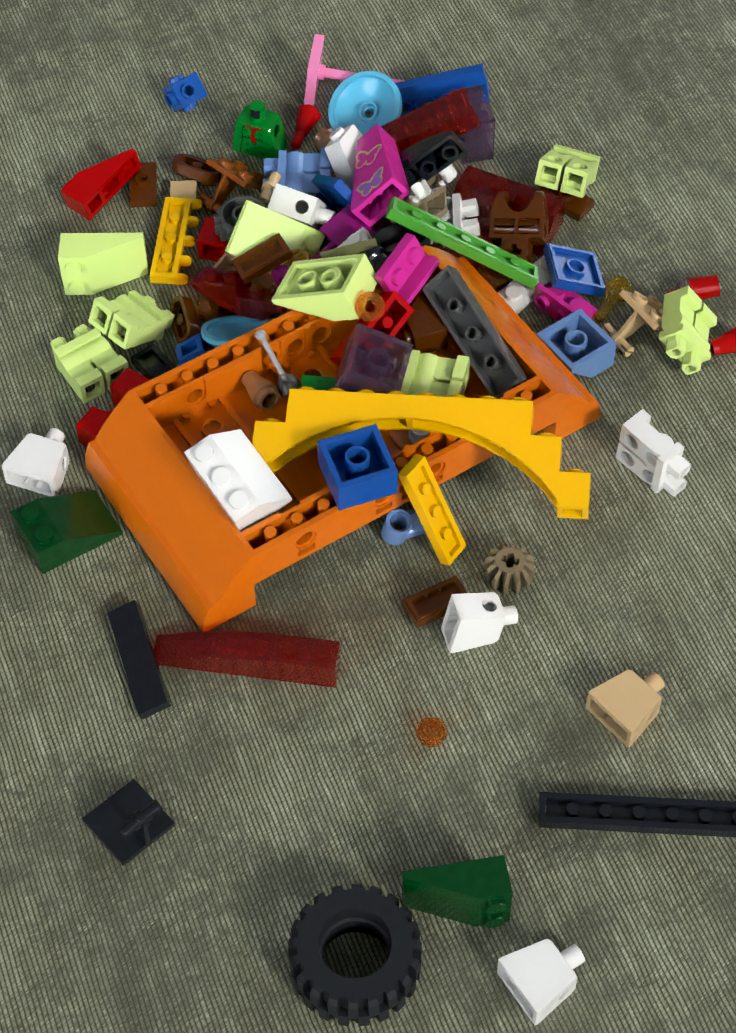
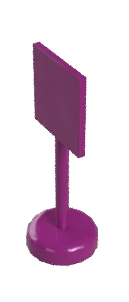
(336, 230)

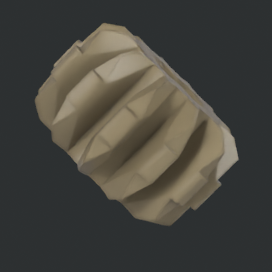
(509, 568)

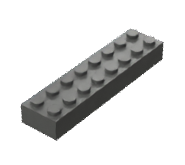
(474, 332)

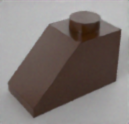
(425, 327)

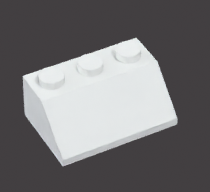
(237, 477)

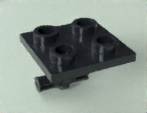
(128, 822)

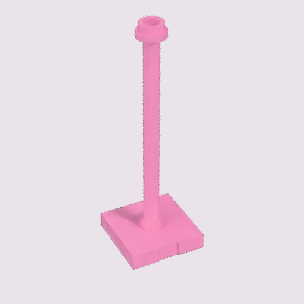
(318, 71)

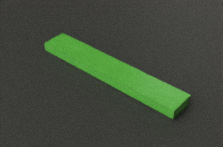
(462, 242)

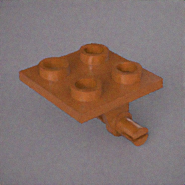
(233, 173)

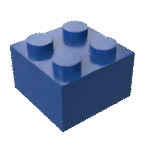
(357, 467)

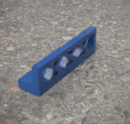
(432, 87)

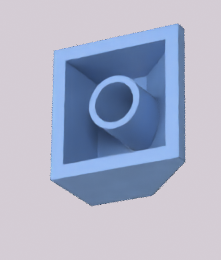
(580, 344)

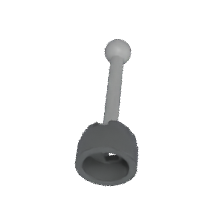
(285, 380)

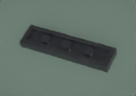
(139, 659)

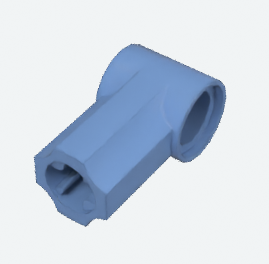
(407, 521)

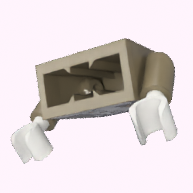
(433, 197)

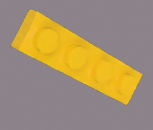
(432, 509)

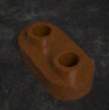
(195, 168)
(185, 319)

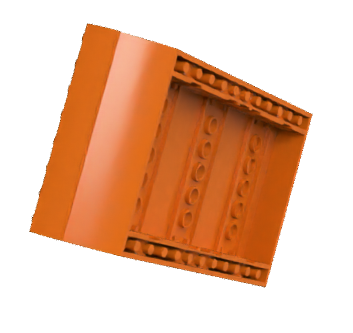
(181, 524)

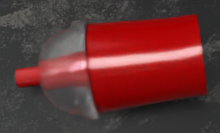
(703, 286)

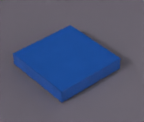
(334, 190)
(574, 270)

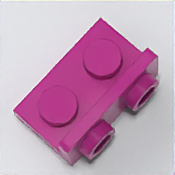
(406, 268)
(560, 302)

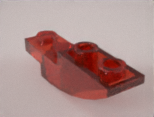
(232, 294)

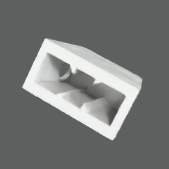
(299, 206)
(38, 463)
(475, 620)
(540, 976)

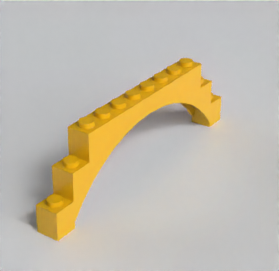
(486, 421)

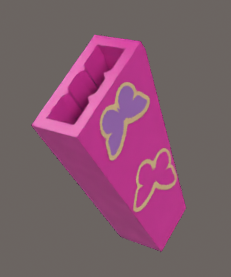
(376, 175)

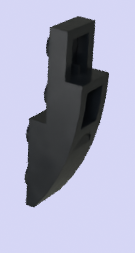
(431, 156)

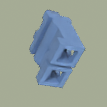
(299, 169)

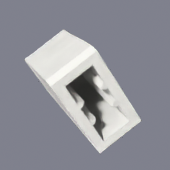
(342, 152)

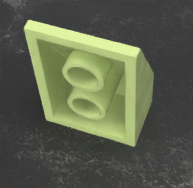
(259, 224)
(100, 260)
(326, 286)

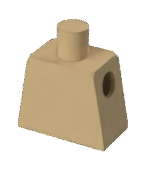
(626, 704)

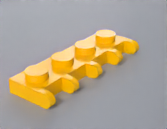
(172, 239)

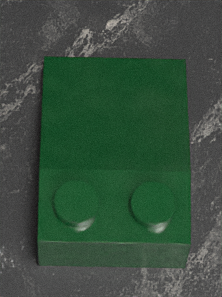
(64, 527)
(464, 891)

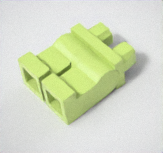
(572, 165)
(130, 317)
(686, 328)
(87, 361)
(436, 374)

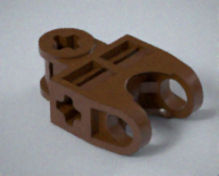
(519, 229)

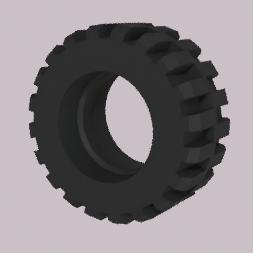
(355, 912)

